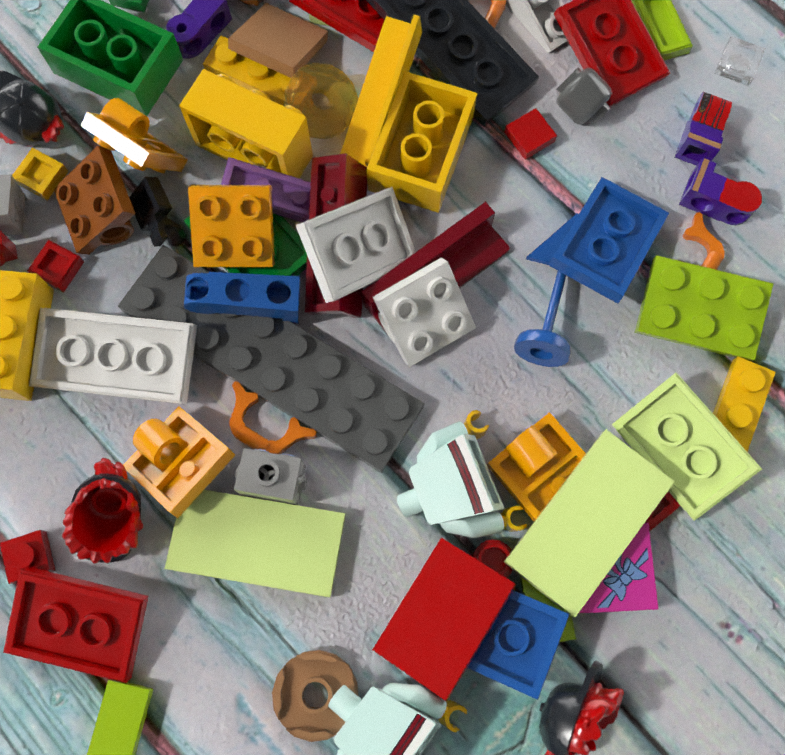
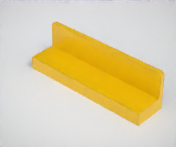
(389, 62)

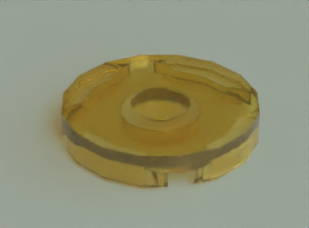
(335, 86)

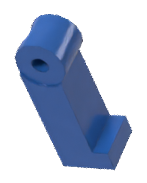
(243, 295)

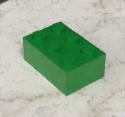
(111, 53)

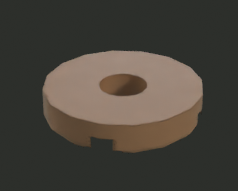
(288, 694)

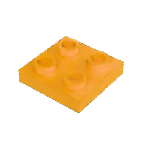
(126, 130)
(231, 225)
(176, 459)
(537, 464)

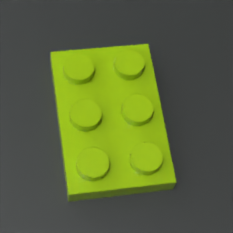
(704, 308)

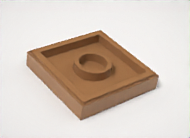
(278, 40)

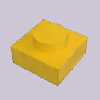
(39, 173)

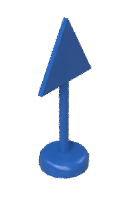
(543, 345)

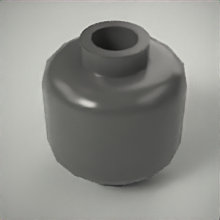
(584, 96)

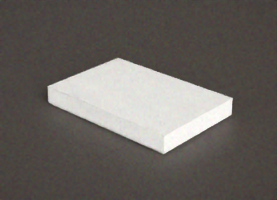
(356, 243)

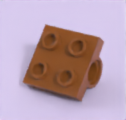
(95, 203)

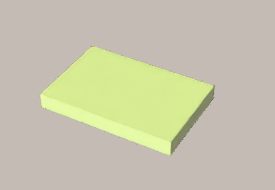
(687, 445)

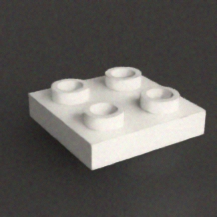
(424, 312)

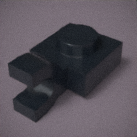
(151, 212)

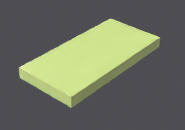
(589, 523)
(258, 542)

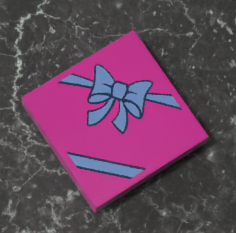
(629, 582)

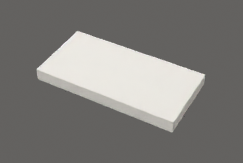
(113, 355)

